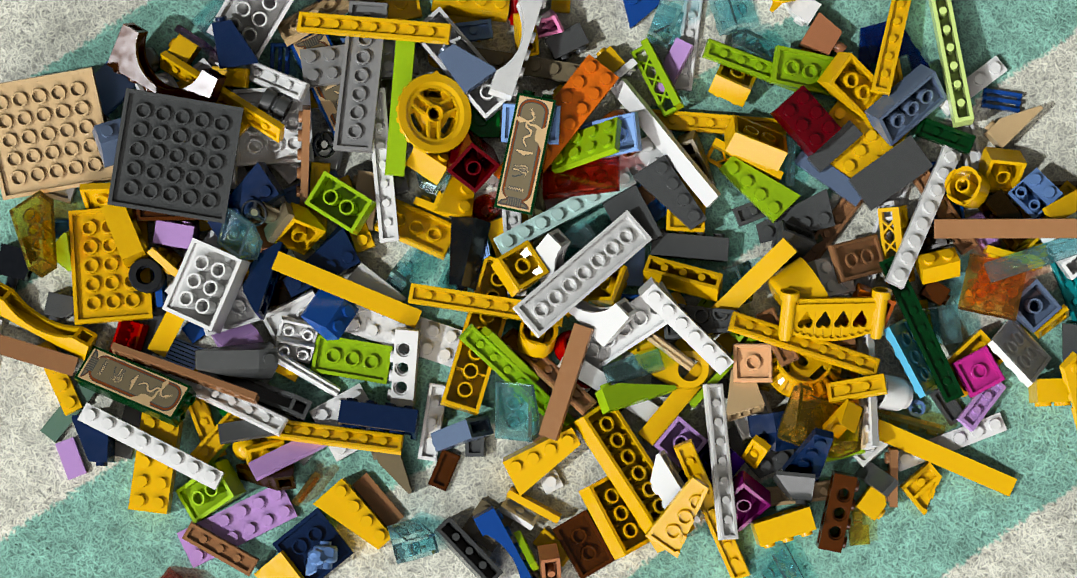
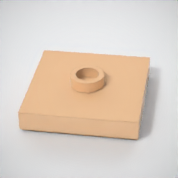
(752, 363)

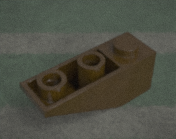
(280, 480)

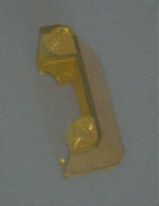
(809, 412)

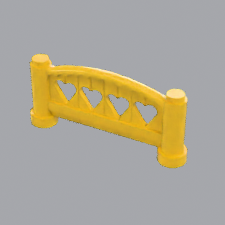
(794, 308)

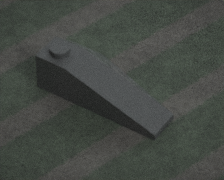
(241, 361)

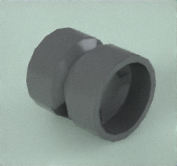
(275, 104)

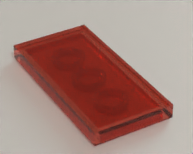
(587, 179)

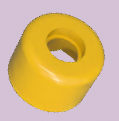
(797, 276)

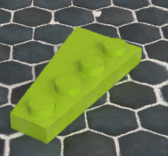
(764, 192)

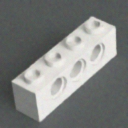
(411, 337)

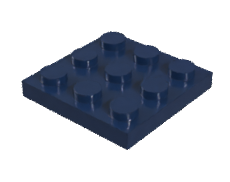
(306, 535)

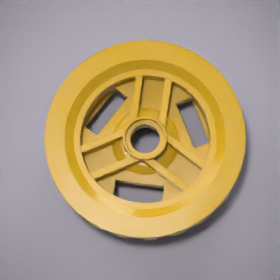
(451, 104)
(785, 381)

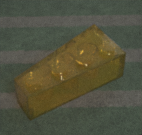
(36, 232)

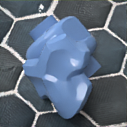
(321, 557)

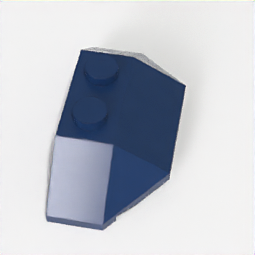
(262, 280)
(767, 428)

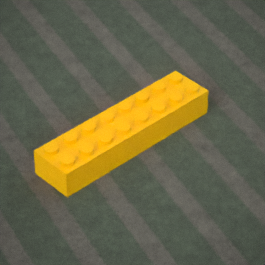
(469, 372)
(624, 463)

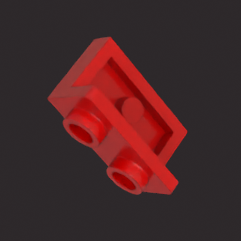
(130, 335)

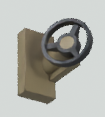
(276, 218)

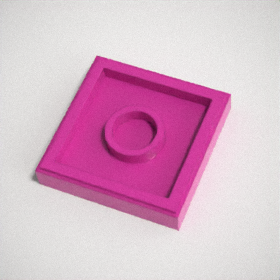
(978, 371)

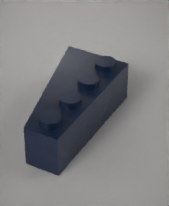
(258, 185)
(334, 256)
(379, 417)

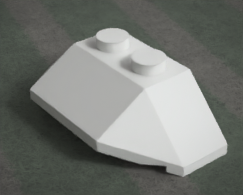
(667, 482)

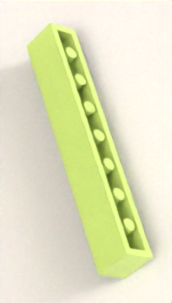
(951, 62)

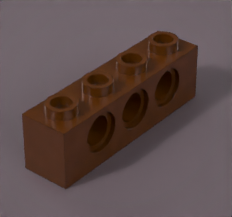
(838, 481)

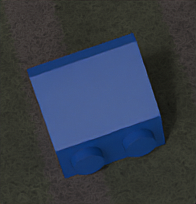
(329, 314)

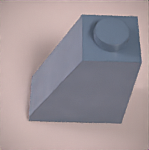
(465, 68)
(461, 433)

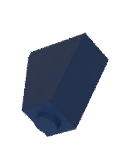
(231, 45)
(97, 445)

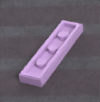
(281, 458)

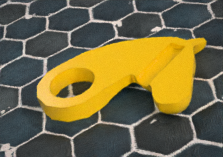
(671, 374)

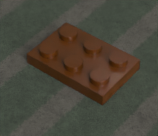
(583, 544)

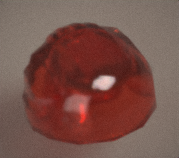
(484, 208)

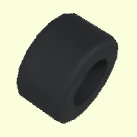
(138, 284)

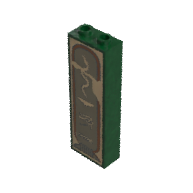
(526, 152)
(135, 386)

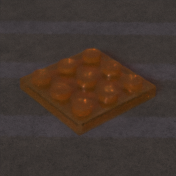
(993, 299)

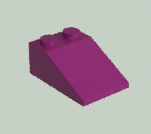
(750, 499)

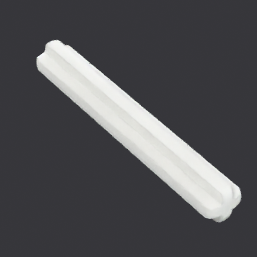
(308, 374)

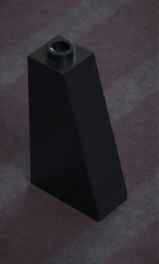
(467, 251)

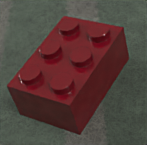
(805, 120)

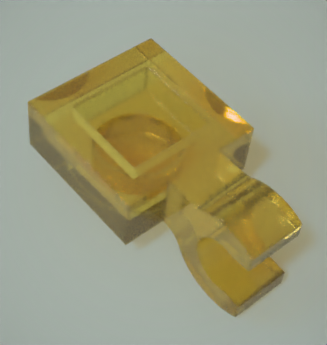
(858, 532)

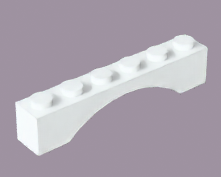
(506, 78)
(683, 324)

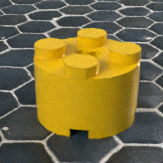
(970, 196)
(534, 346)

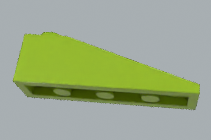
(627, 394)

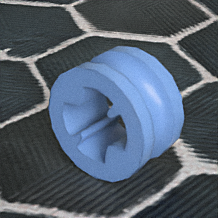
(916, 414)

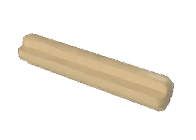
(671, 351)

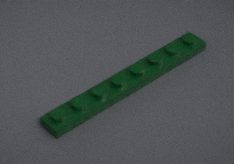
(925, 337)

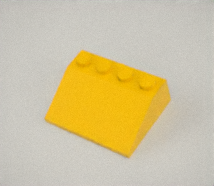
(613, 518)

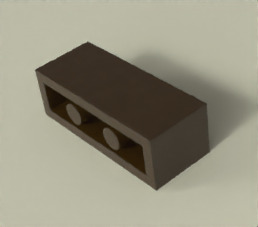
(1000, 206)

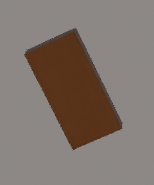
(444, 470)

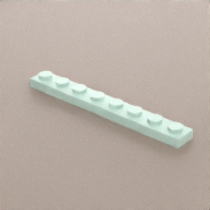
(558, 215)

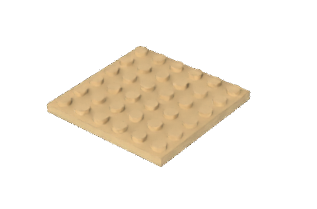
(49, 133)

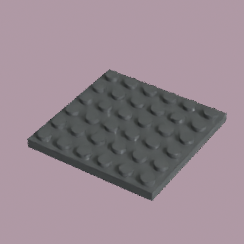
(175, 155)

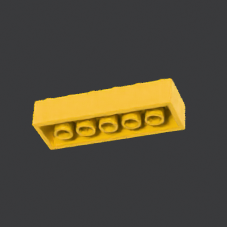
(153, 480)

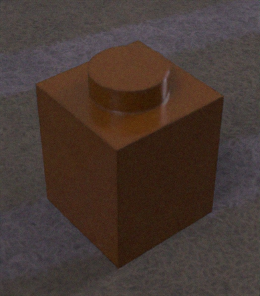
(935, 293)

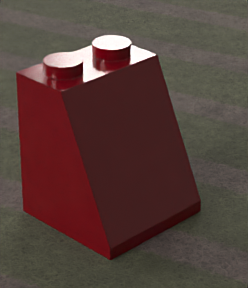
(472, 161)

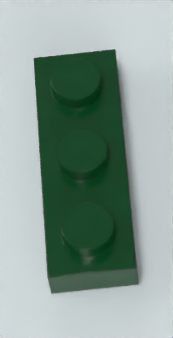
(945, 135)

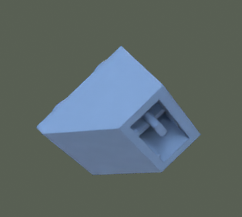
(1035, 193)

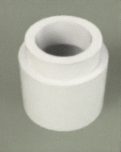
(899, 394)

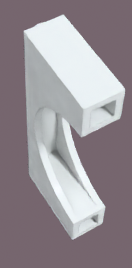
(604, 320)

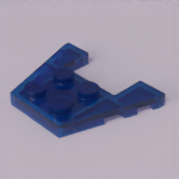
(870, 44)

